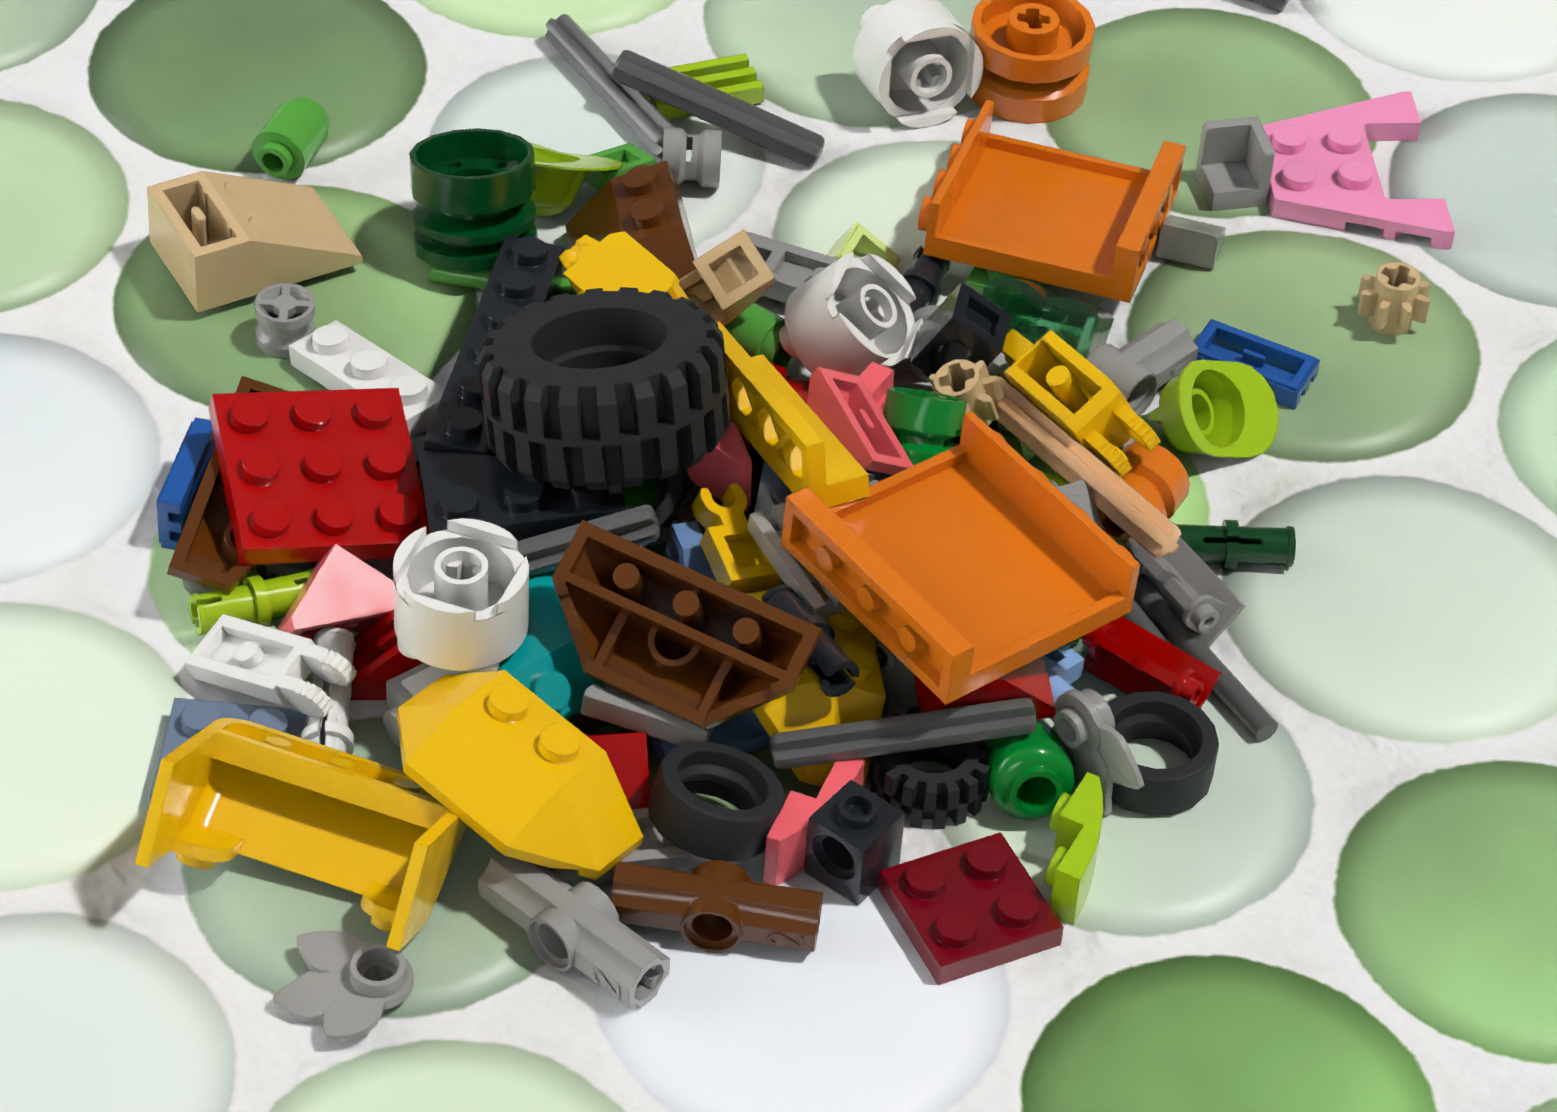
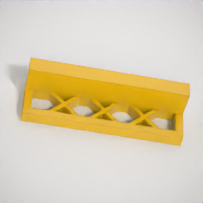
(788, 430)

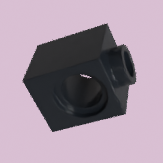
(961, 328)
(853, 841)

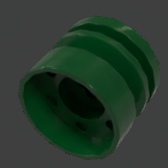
(470, 196)

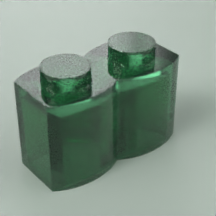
(1038, 310)

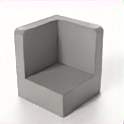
(1234, 163)

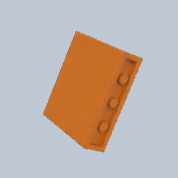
(1049, 211)
(964, 562)

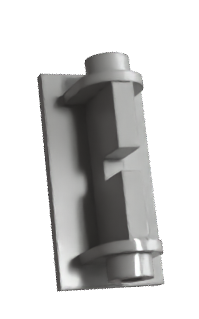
(1190, 589)

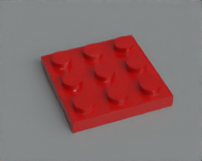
(317, 473)

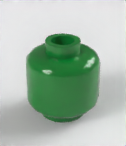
(1029, 773)

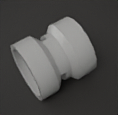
(704, 159)

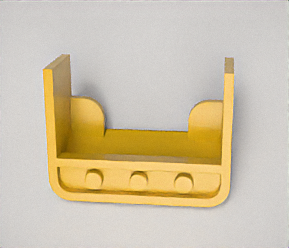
(305, 812)

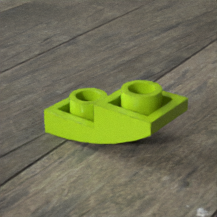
(1078, 829)

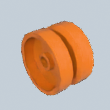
(1033, 57)

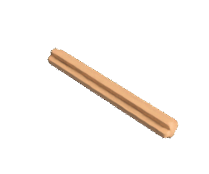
(1075, 462)

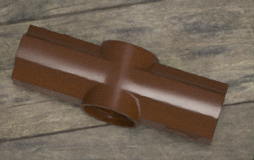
(717, 906)

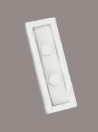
(347, 360)

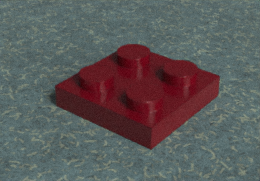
(970, 908)

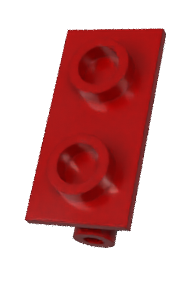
(1144, 662)

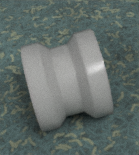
(284, 317)

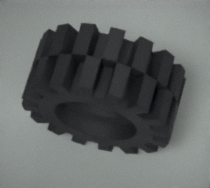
(934, 794)

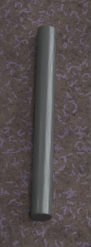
(1228, 687)

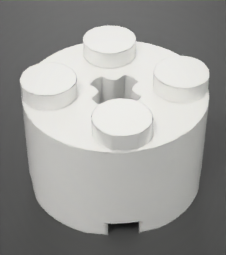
(916, 60)
(851, 317)
(461, 596)

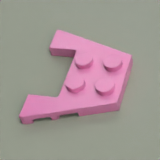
(1329, 175)

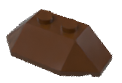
(646, 207)
(676, 632)

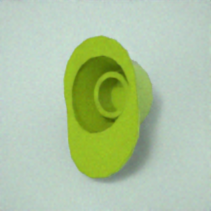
(561, 177)
(1218, 410)

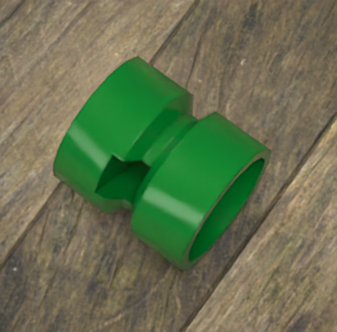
(923, 420)

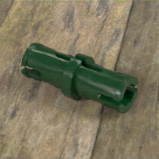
(1241, 544)

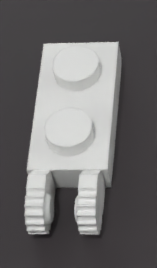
(268, 665)

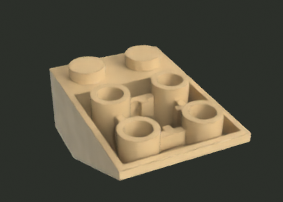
(241, 234)

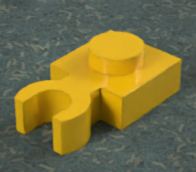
(729, 545)

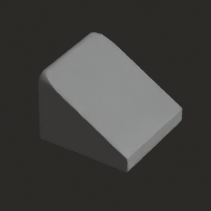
(1190, 241)

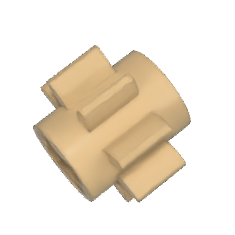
(1394, 298)
(972, 383)

